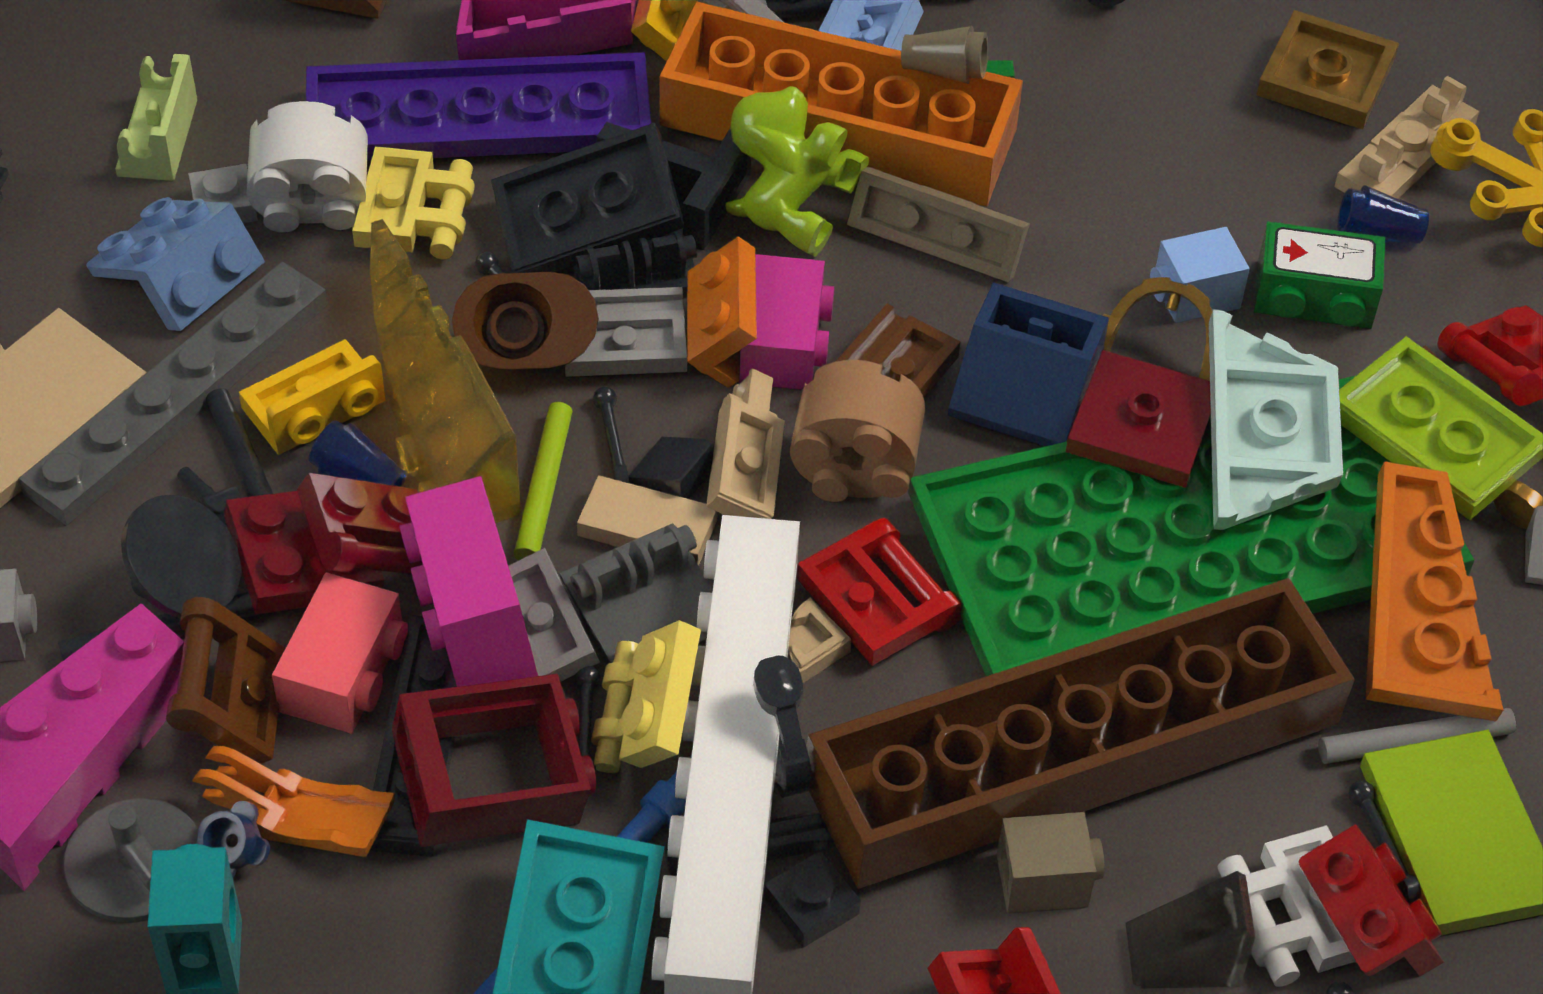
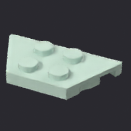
(1269, 423)

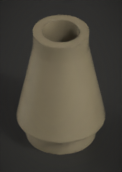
(947, 53)

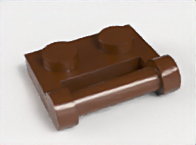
(243, 692)

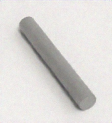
(1355, 744)

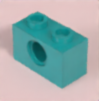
(195, 920)

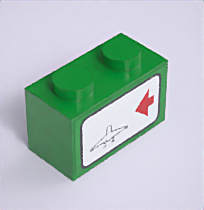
(1319, 275)

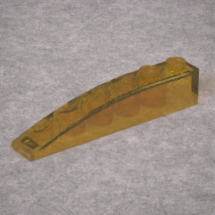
(435, 387)

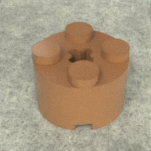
(857, 432)

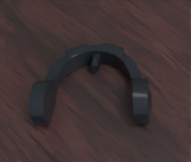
(779, 693)

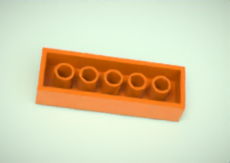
(900, 118)

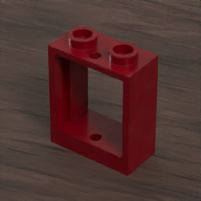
(481, 708)

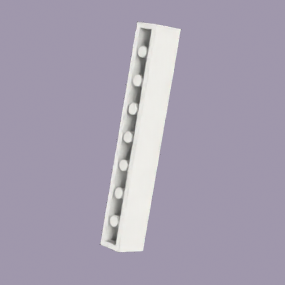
(732, 764)

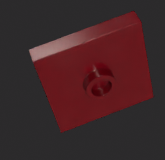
(1142, 418)

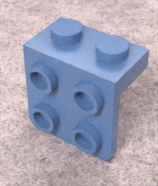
(181, 256)

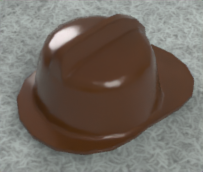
(526, 320)

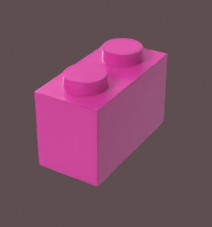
(788, 321)

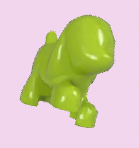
(772, 132)

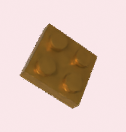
(1327, 69)

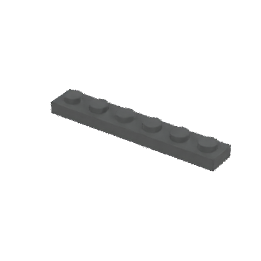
(172, 393)

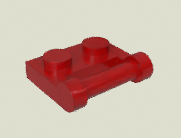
(1502, 349)
(867, 602)

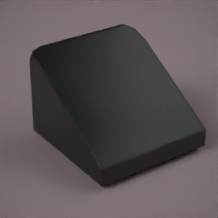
(675, 466)

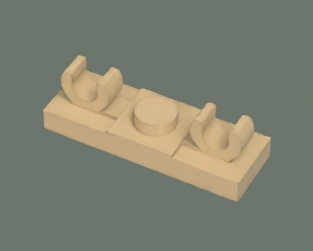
(1402, 149)

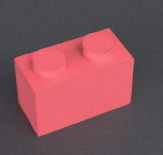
(340, 653)

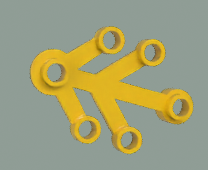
(1459, 145)

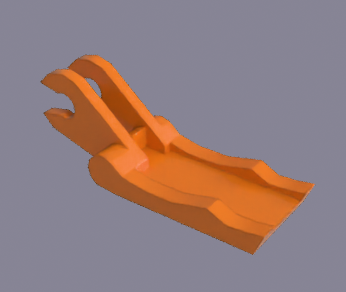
(298, 808)

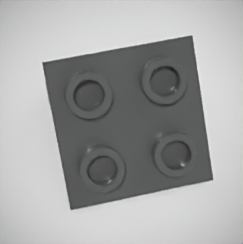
(639, 587)

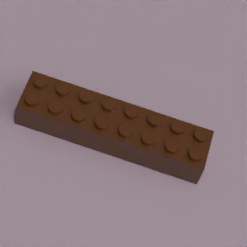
(1074, 730)

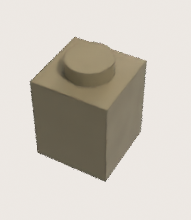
(1048, 862)

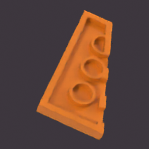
(1422, 610)

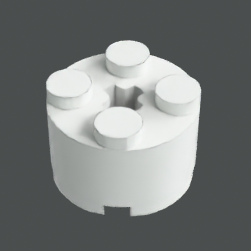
(307, 167)

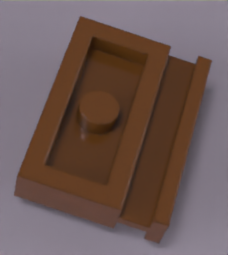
(905, 349)

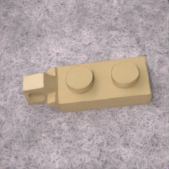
(746, 451)

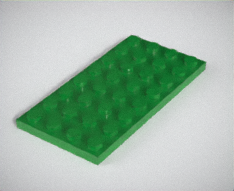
(1081, 550)

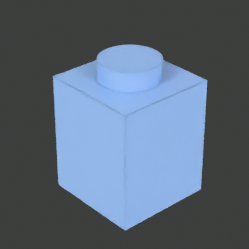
(1207, 262)

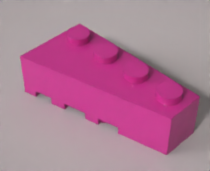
(76, 730)

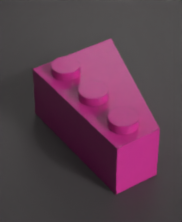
(542, 27)
(468, 583)

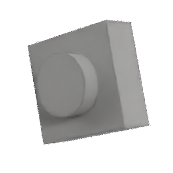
(226, 186)
(17, 616)

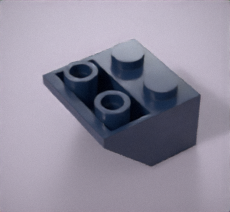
(1027, 365)

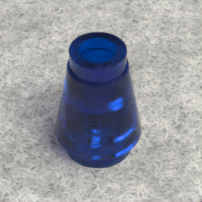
(1382, 215)
(352, 455)

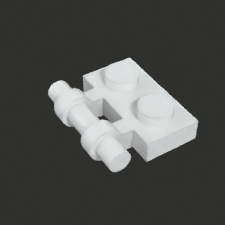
(1310, 923)

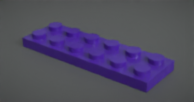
(487, 103)

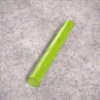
(543, 480)

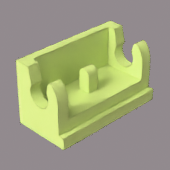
(158, 122)

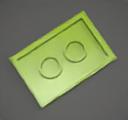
(1437, 420)
(1459, 829)

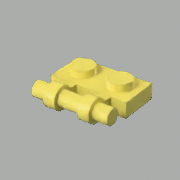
(397, 194)
(646, 698)

